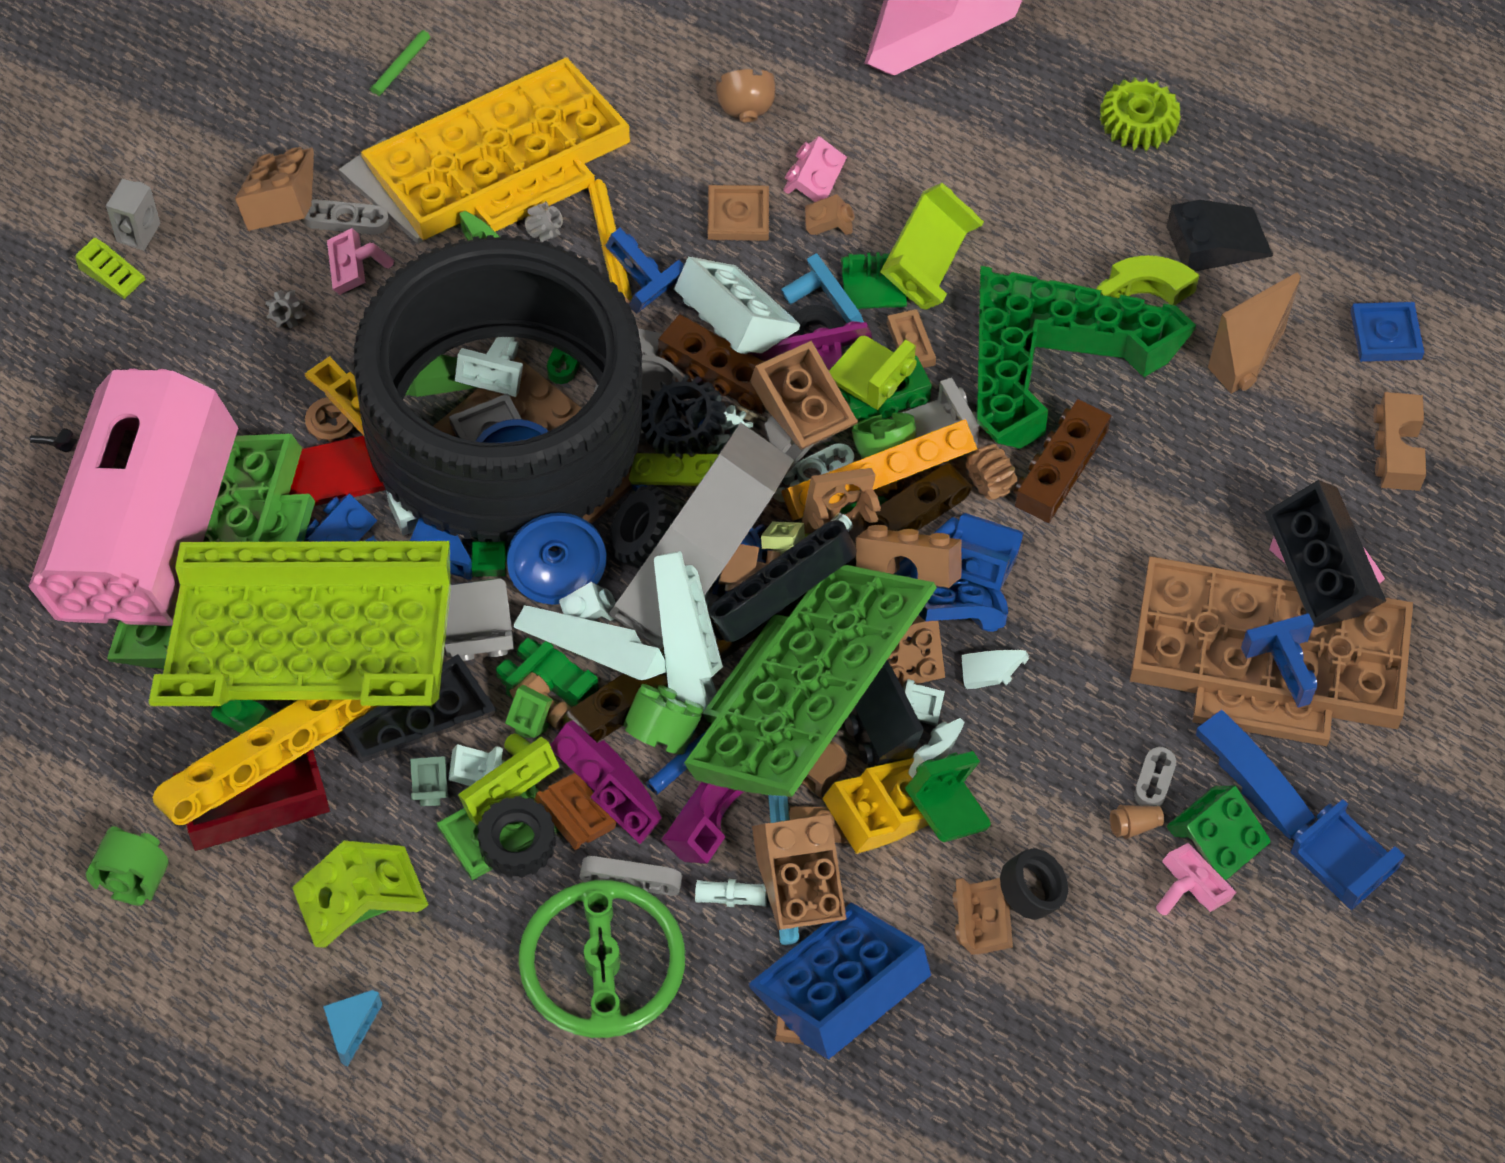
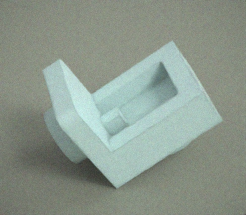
(589, 602)
(924, 701)
(472, 764)

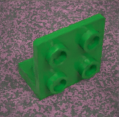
(1222, 829)

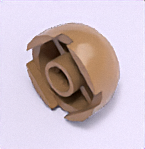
(746, 94)

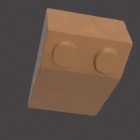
(802, 395)

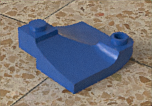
(966, 601)

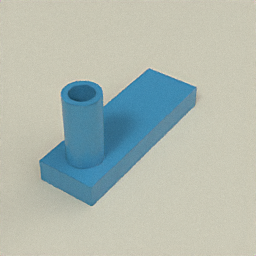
(822, 277)

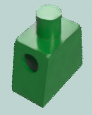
(241, 714)

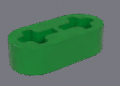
(555, 361)

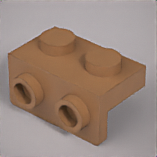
(982, 916)

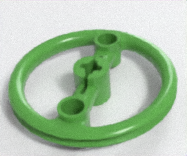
(601, 1023)

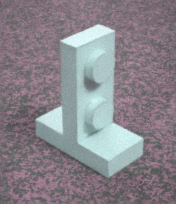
(491, 370)

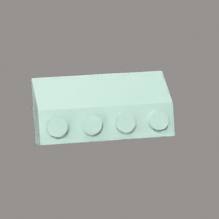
(734, 305)

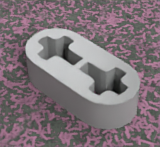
(1162, 780)

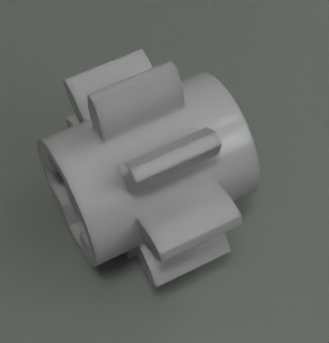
(543, 221)
(294, 307)

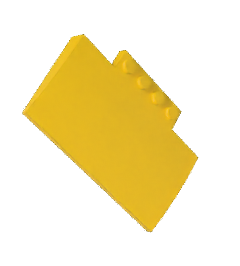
(500, 152)

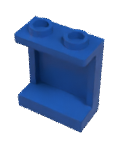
(987, 550)
(1344, 855)

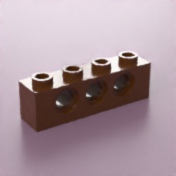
(711, 351)
(1080, 421)

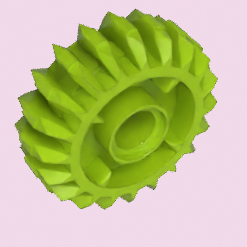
(1140, 113)

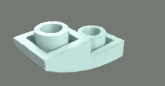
(940, 744)

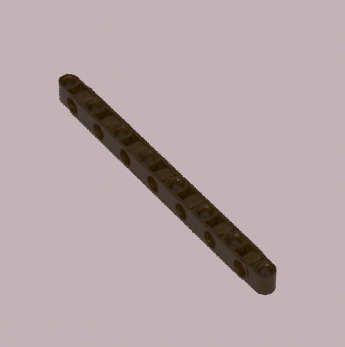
(906, 510)

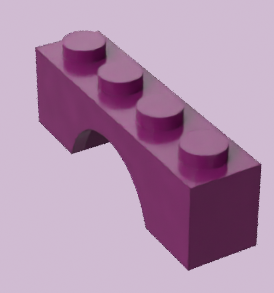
(697, 828)

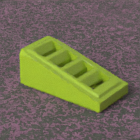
(95, 255)

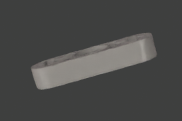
(355, 209)
(645, 876)

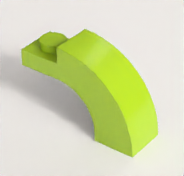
(1152, 276)

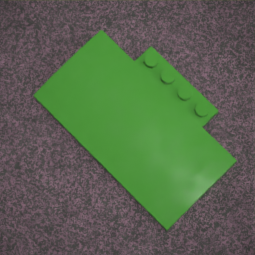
(248, 508)
(804, 680)

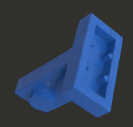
(642, 269)
(1284, 643)

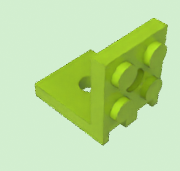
(358, 883)

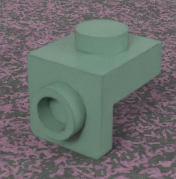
(429, 780)

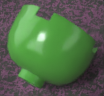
(879, 434)

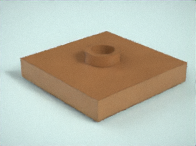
(738, 212)

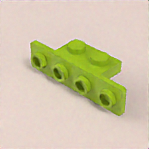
(660, 470)

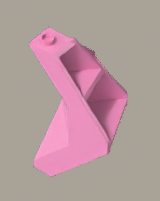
(924, 28)

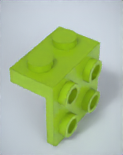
(873, 370)

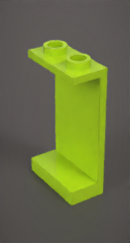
(929, 245)

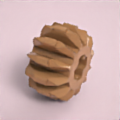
(991, 471)

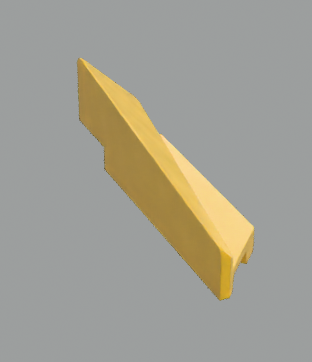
(338, 388)

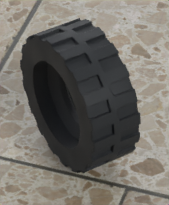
(511, 811)

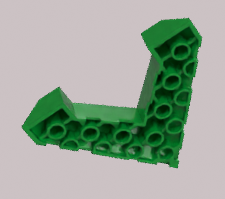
(1030, 313)

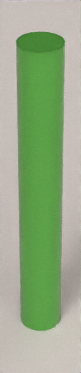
(400, 63)

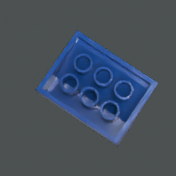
(842, 979)

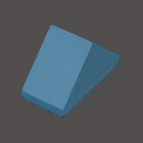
(350, 1022)

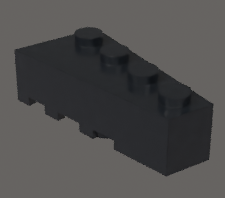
(397, 727)

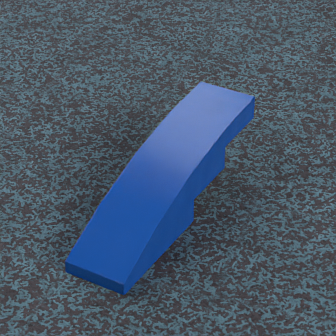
(1256, 773)

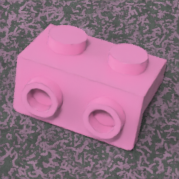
(815, 169)

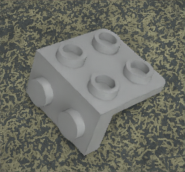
(947, 410)
(479, 620)

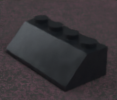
(1324, 555)
(884, 721)

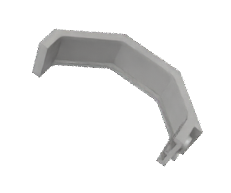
(708, 525)

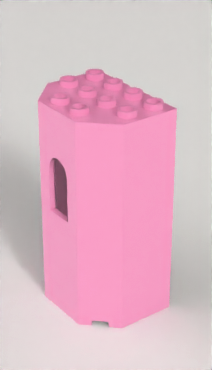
(122, 529)

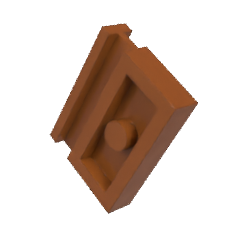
(575, 811)

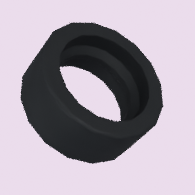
(1019, 895)

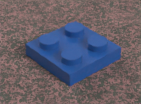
(1387, 331)

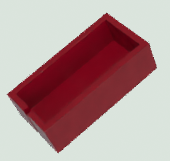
(275, 801)

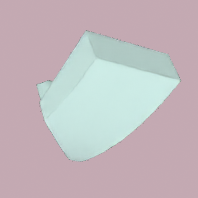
(991, 667)

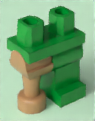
(548, 671)

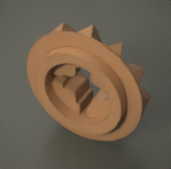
(316, 421)

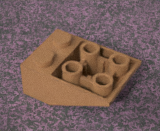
(277, 189)
(800, 871)

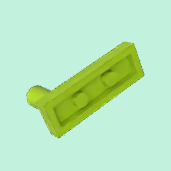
(523, 770)

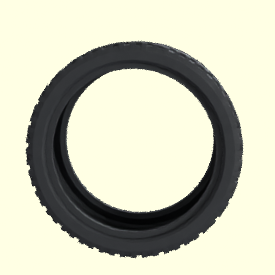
(491, 292)

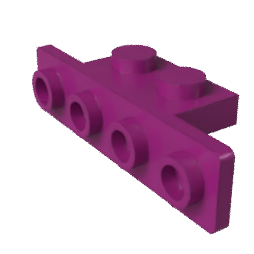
(826, 341)

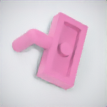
(347, 259)
(1196, 876)

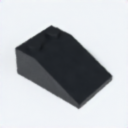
(1216, 234)

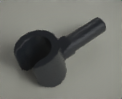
(62, 442)

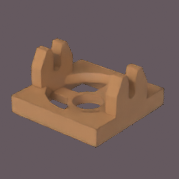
(826, 485)

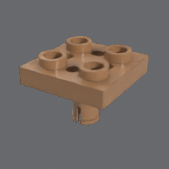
(911, 653)

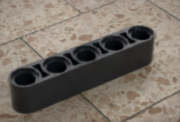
(783, 580)

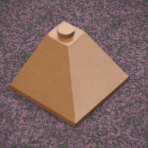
(1250, 334)

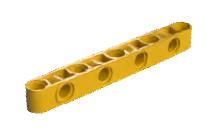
(253, 756)

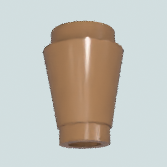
(1134, 820)

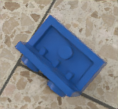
(343, 521)

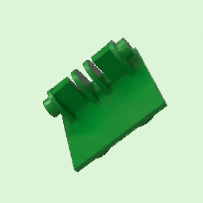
(866, 283)

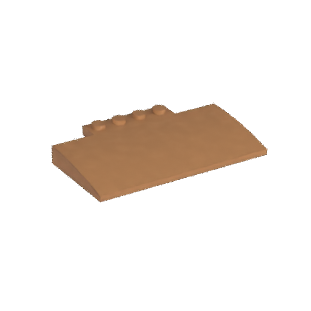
(1193, 642)

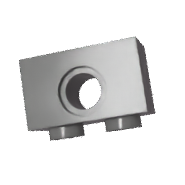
(133, 214)

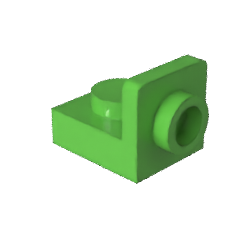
(529, 712)

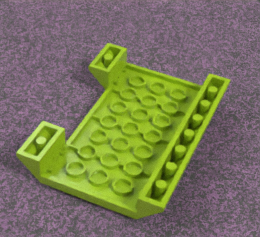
(307, 623)

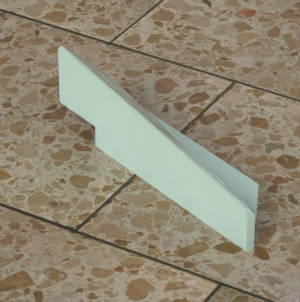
(686, 630)
(595, 640)

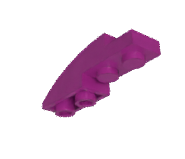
(610, 777)

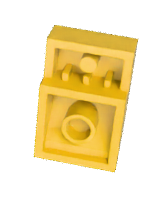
(875, 806)

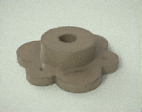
(750, 415)

